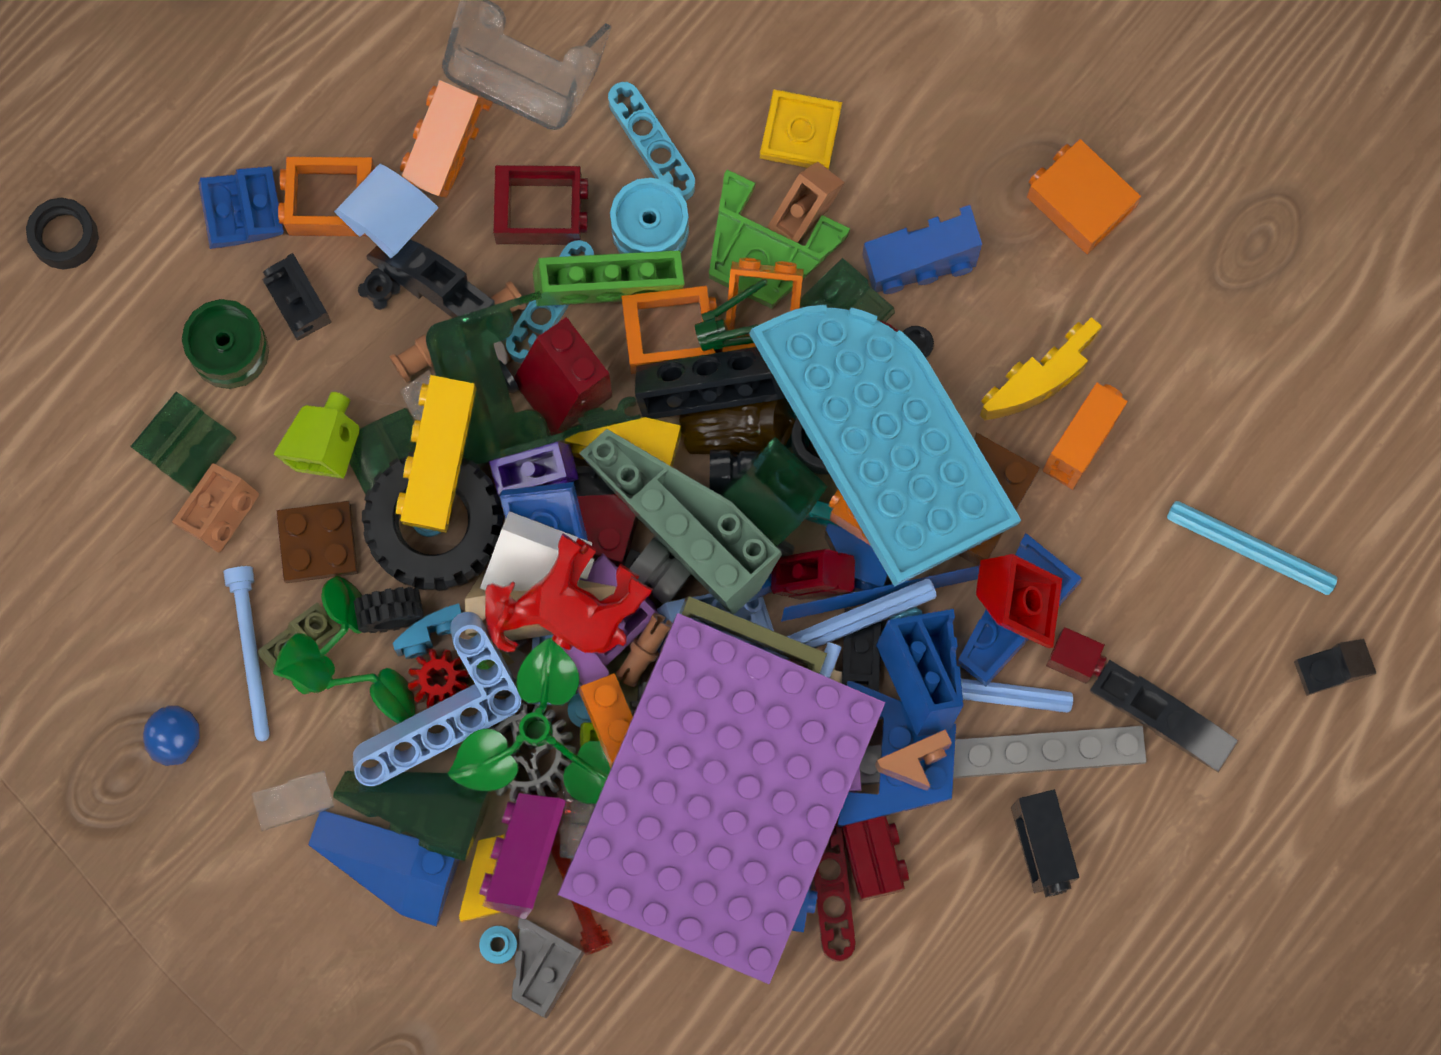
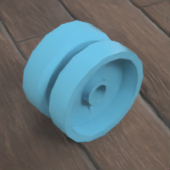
(646, 203)

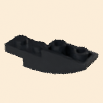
(433, 277)
(1164, 715)

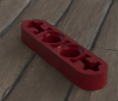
(837, 888)

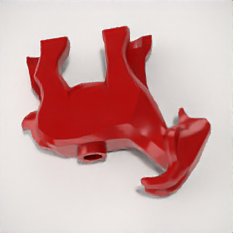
(563, 607)

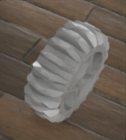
(536, 782)

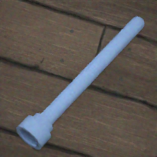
(239, 582)

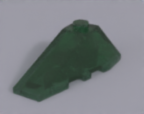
(424, 805)

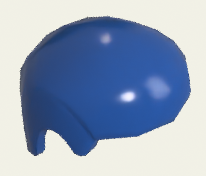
(171, 735)

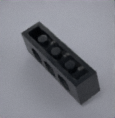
(704, 383)

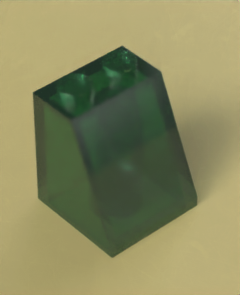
(775, 491)

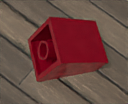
(563, 376)

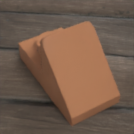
(905, 763)

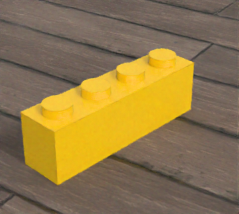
(437, 454)

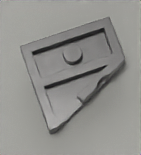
(542, 968)

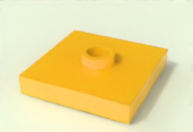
(800, 129)

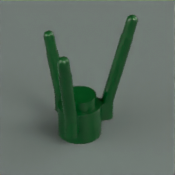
(714, 332)

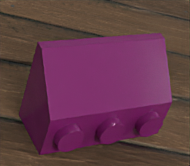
(522, 854)

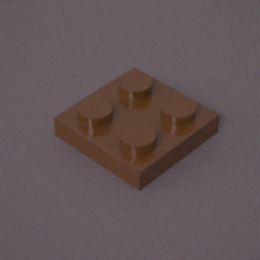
(317, 542)

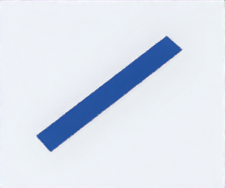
(869, 595)

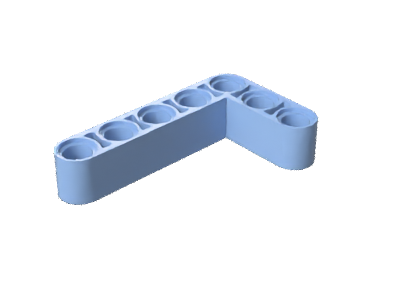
(445, 713)

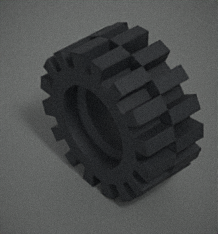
(388, 610)

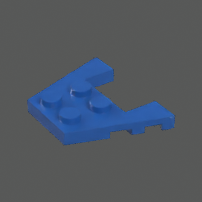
(894, 794)

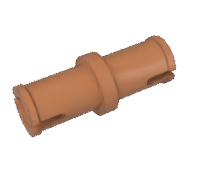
(644, 650)

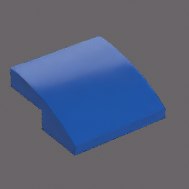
(240, 207)

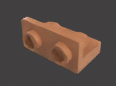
(216, 507)

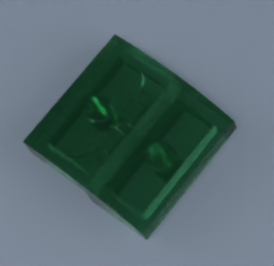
(847, 288)
(183, 441)
(380, 444)

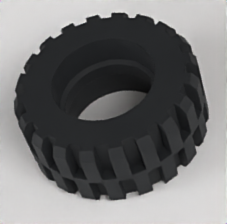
(431, 570)

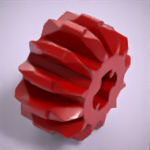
(441, 667)

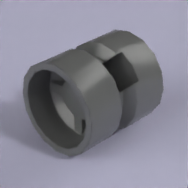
(660, 572)

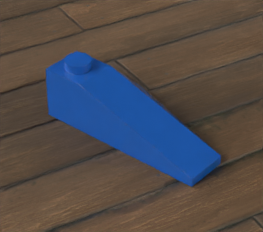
(387, 865)

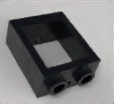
(1045, 843)

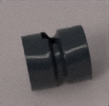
(726, 467)

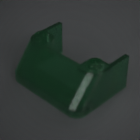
(465, 352)

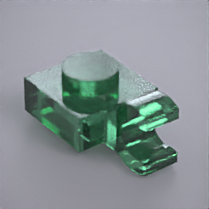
(600, 418)

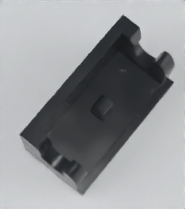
(295, 297)

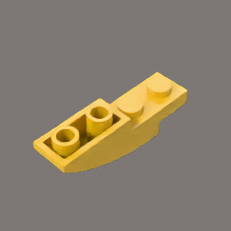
(1033, 383)

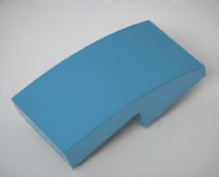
(418, 638)

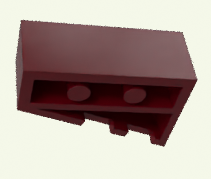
(608, 526)

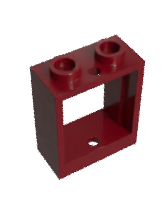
(519, 175)

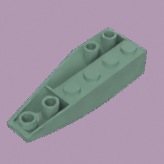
(688, 519)

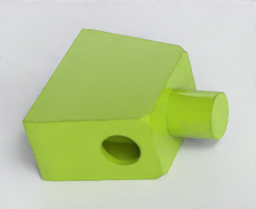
(320, 439)

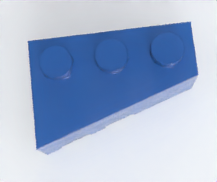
(923, 253)
(924, 668)

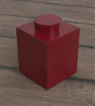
(1077, 656)

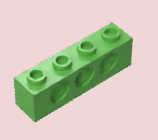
(605, 276)

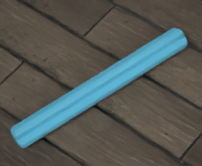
(1252, 547)

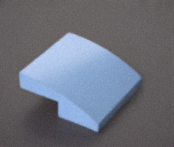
(386, 209)

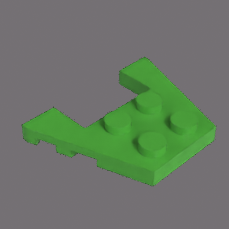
(742, 238)

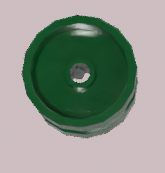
(219, 324)

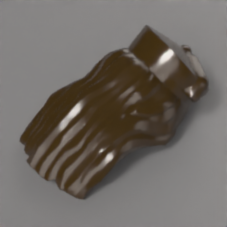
(738, 427)

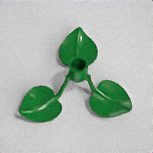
(312, 671)
(484, 756)

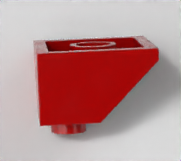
(1020, 597)

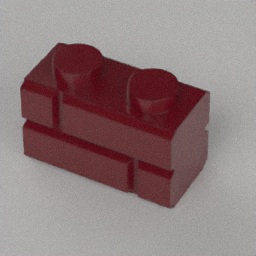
(813, 574)
(874, 858)

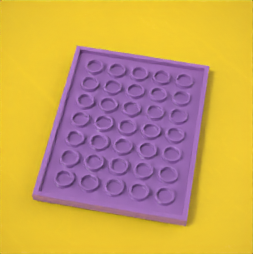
(722, 798)

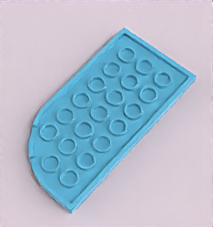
(886, 436)

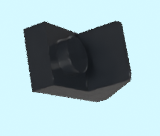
(1335, 666)

